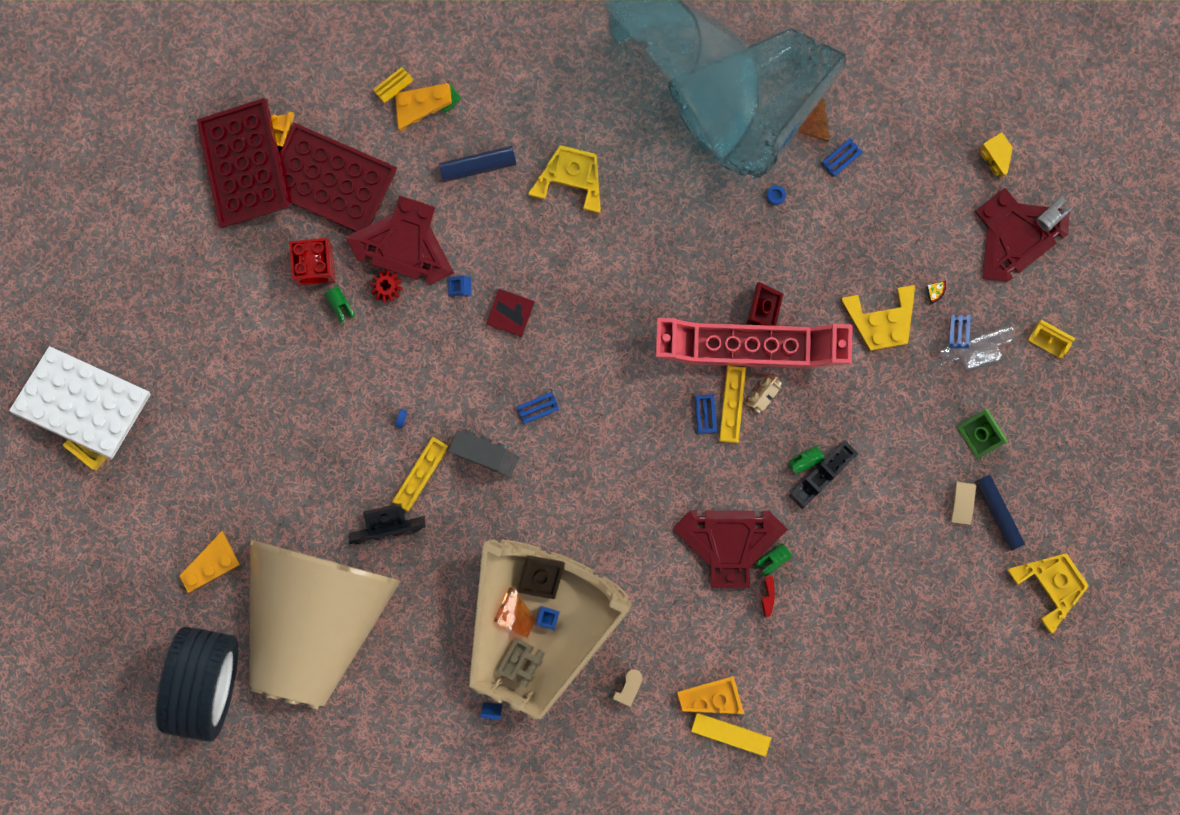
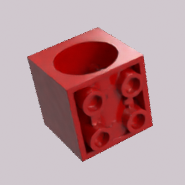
(312, 261)

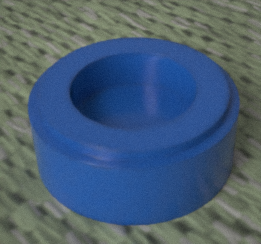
(776, 195)
(401, 418)

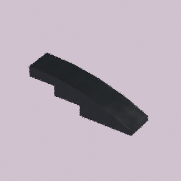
(823, 474)

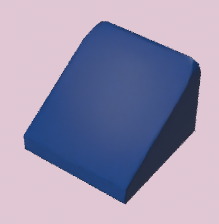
(459, 286)
(546, 618)
(491, 711)

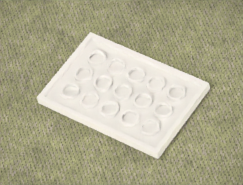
(80, 402)

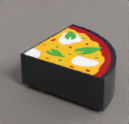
(936, 291)

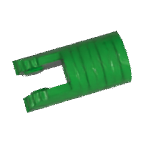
(337, 301)
(806, 459)
(777, 556)

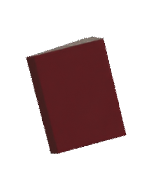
(764, 306)

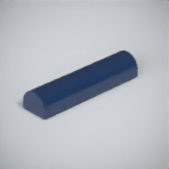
(477, 163)
(1000, 512)

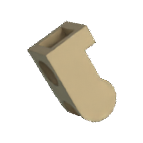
(630, 689)

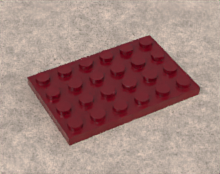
(243, 163)
(333, 178)

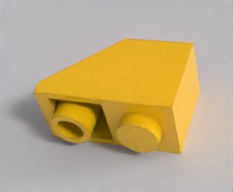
(998, 154)

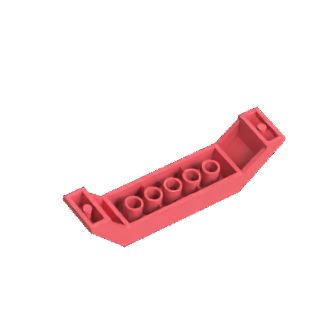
(753, 344)

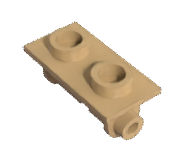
(768, 386)

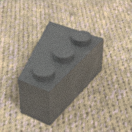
(484, 453)

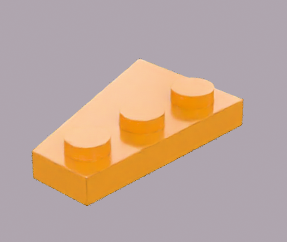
(421, 102)
(210, 564)
(713, 697)

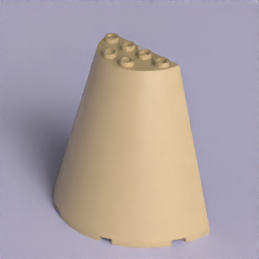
(587, 616)
(307, 622)

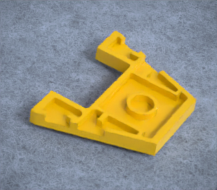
(572, 169)
(884, 327)
(1059, 580)

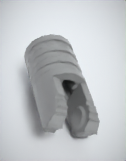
(1052, 215)

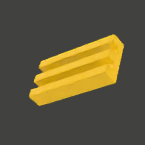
(393, 84)

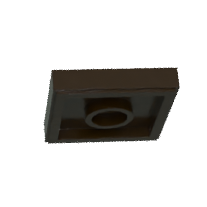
(540, 577)

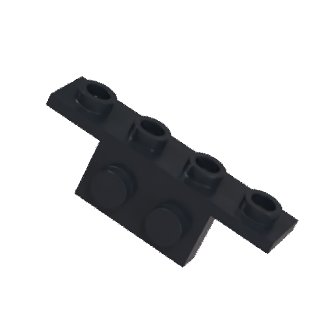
(386, 522)

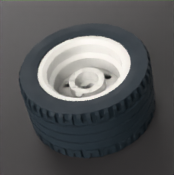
(197, 684)

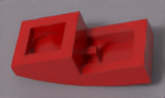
(768, 602)

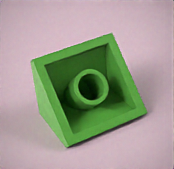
(982, 433)

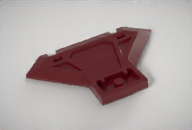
(1014, 235)
(403, 243)
(729, 542)

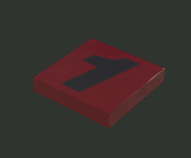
(510, 313)

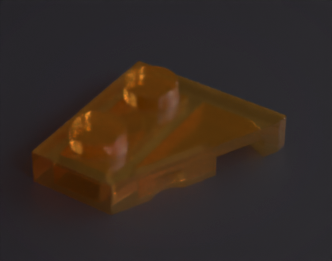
(816, 124)
(515, 614)

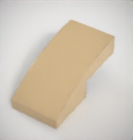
(963, 503)

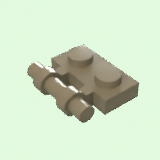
(516, 659)

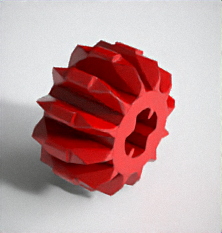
(393, 283)

